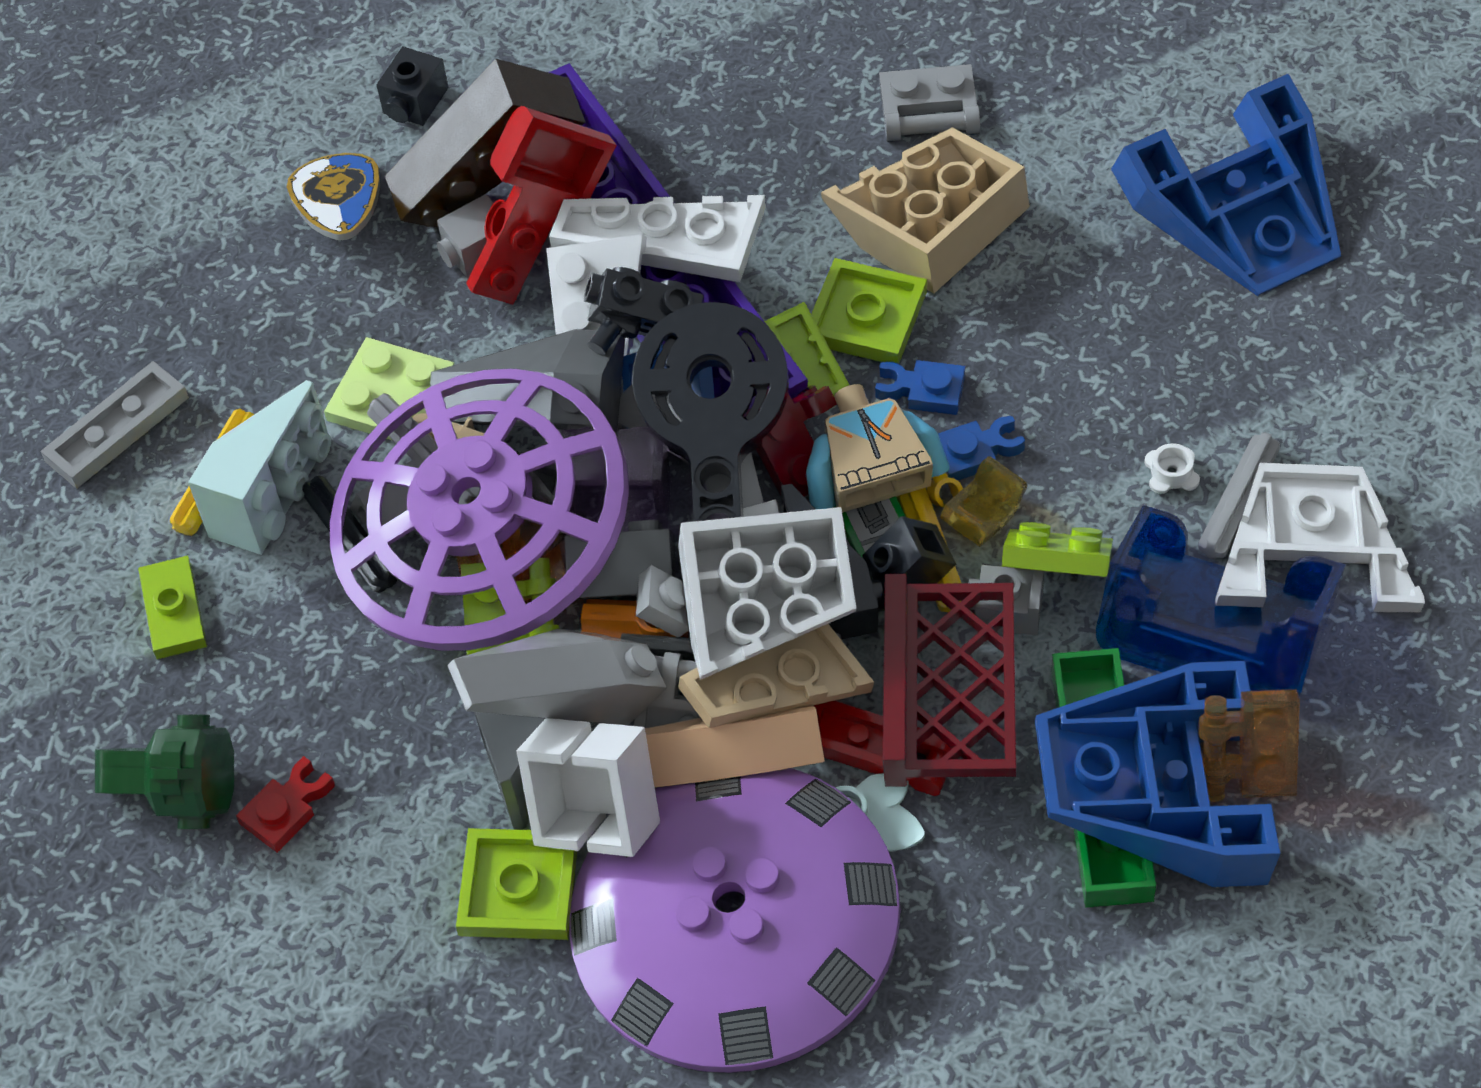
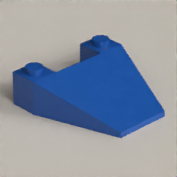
(1252, 213)
(1136, 778)

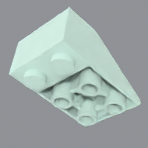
(260, 470)

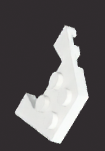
(1320, 514)

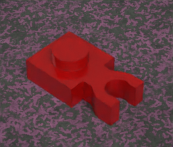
(284, 809)

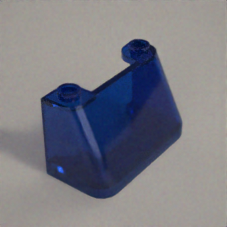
(1165, 612)

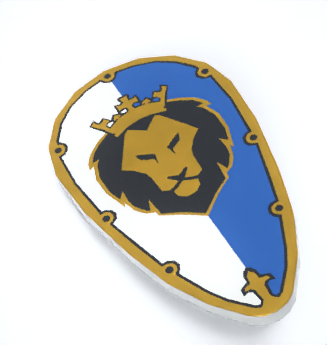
(336, 193)

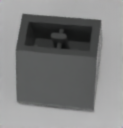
(634, 552)

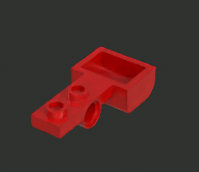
(546, 164)

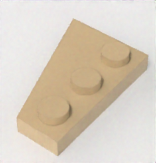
(787, 677)

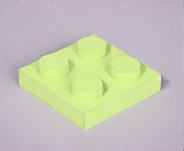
(375, 371)

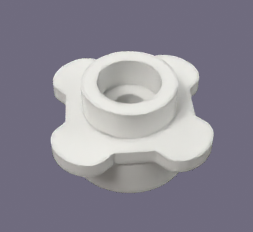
(1168, 457)

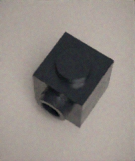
(412, 86)
(910, 549)

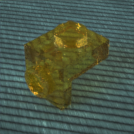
(985, 502)

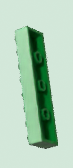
(1106, 871)

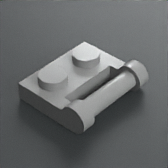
(929, 92)

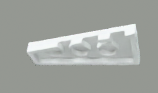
(681, 237)
(570, 271)

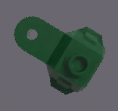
(181, 771)

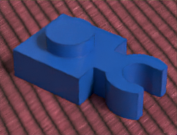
(929, 387)
(969, 445)

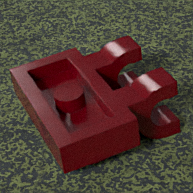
(789, 444)

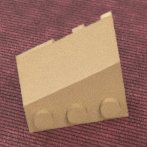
(932, 206)

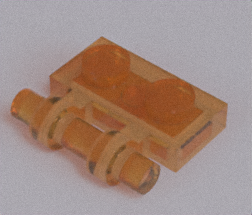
(1267, 744)

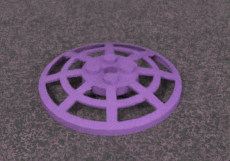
(486, 521)

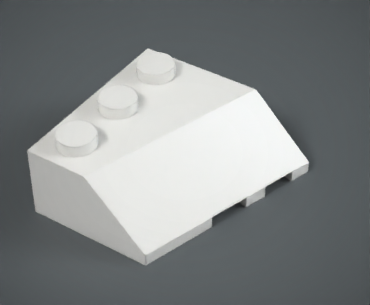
(762, 582)

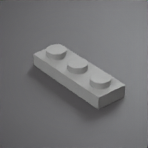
(114, 424)

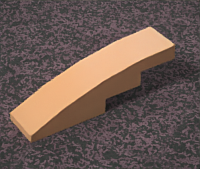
(694, 753)

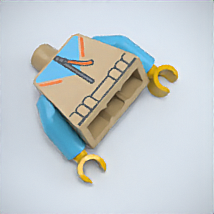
(874, 455)

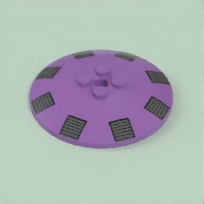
(750, 981)

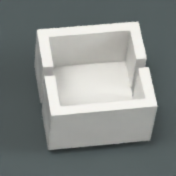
(580, 777)

